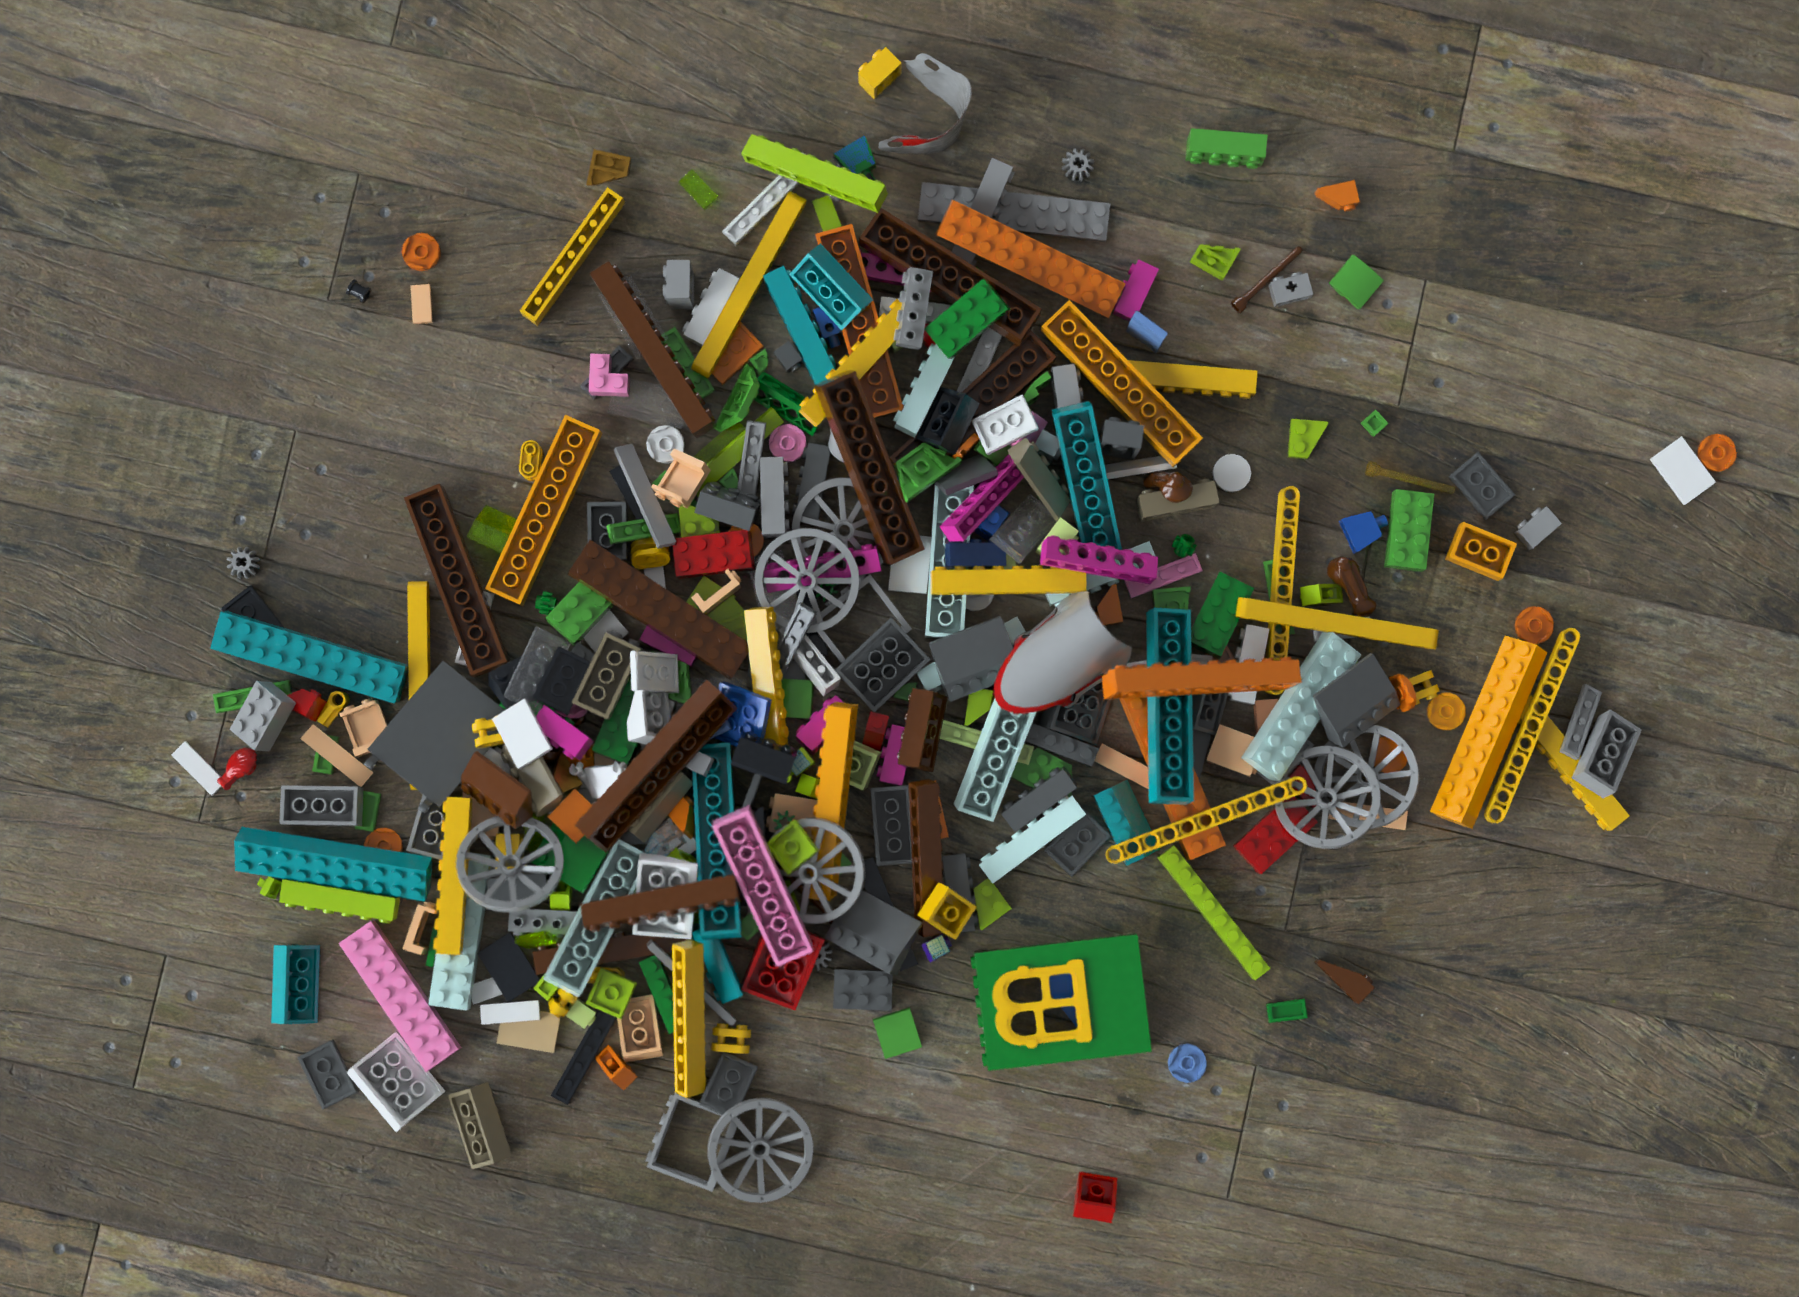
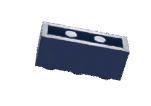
(974, 554)

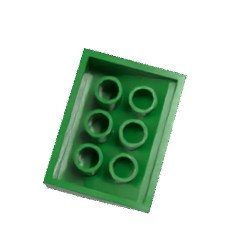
(580, 859)

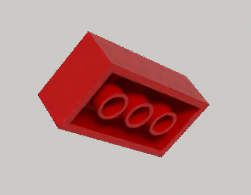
(713, 554)
(1269, 838)

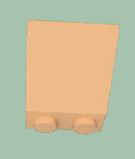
(640, 1030)

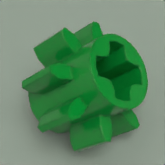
(1184, 545)
(831, 590)
(545, 602)
(781, 817)

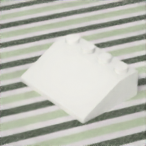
(660, 872)
(395, 1082)

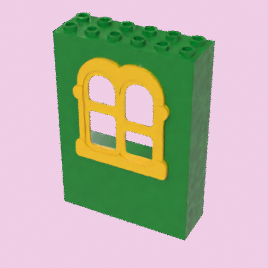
(1106, 1000)

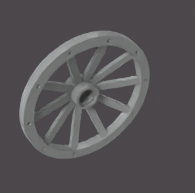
(813, 493)
(822, 535)
(1406, 801)
(1350, 837)
(509, 860)
(859, 868)
(731, 1114)

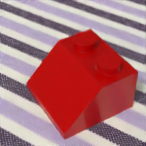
(1095, 1197)

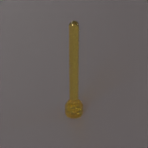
(1373, 469)

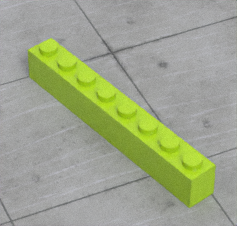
(815, 173)
(1213, 912)

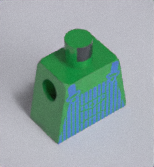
(857, 158)

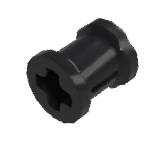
(358, 291)

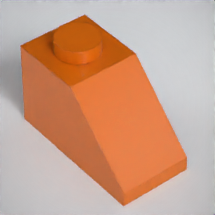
(1340, 195)
(1109, 608)
(684, 816)
(615, 1067)

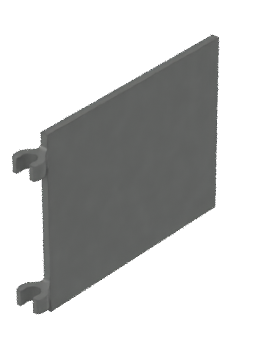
(434, 735)

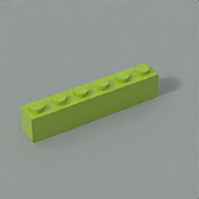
(340, 900)

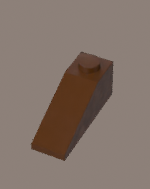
(1352, 983)

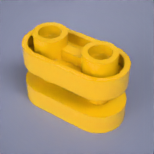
(530, 460)
(647, 555)
(1429, 691)
(482, 726)
(559, 1007)
(722, 1031)

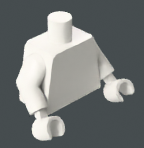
(598, 777)

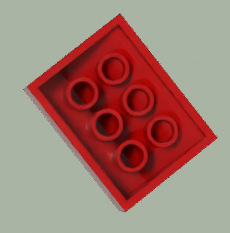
(781, 983)

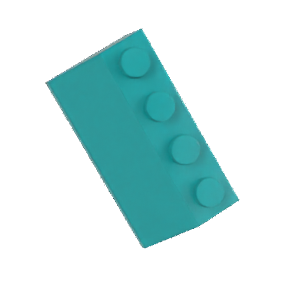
(831, 286)
(1124, 817)
(719, 969)
(295, 984)

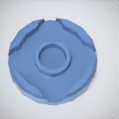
(1187, 1063)

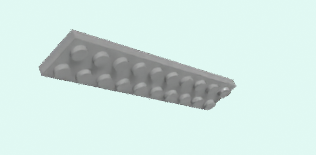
(1024, 212)

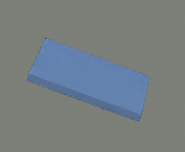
(1146, 331)

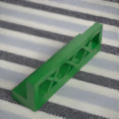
(777, 390)

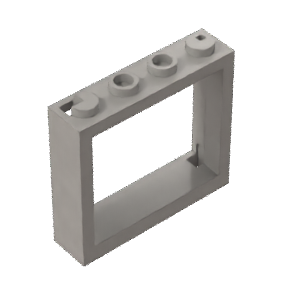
(863, 580)
(660, 1136)

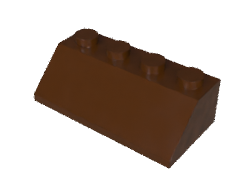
(922, 730)
(497, 791)

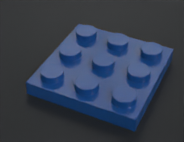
(750, 715)

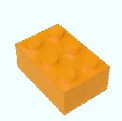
(1481, 551)

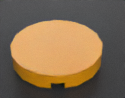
(1446, 711)

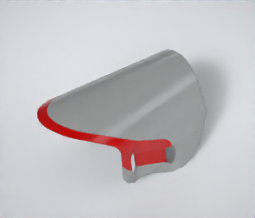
(948, 85)
(1058, 659)

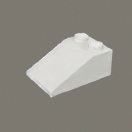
(647, 716)

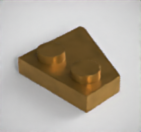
(607, 167)

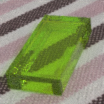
(698, 189)
(536, 939)

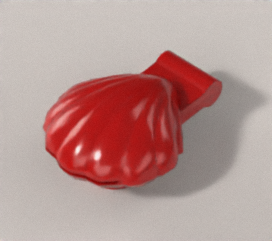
(239, 764)

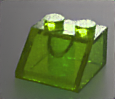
(491, 528)

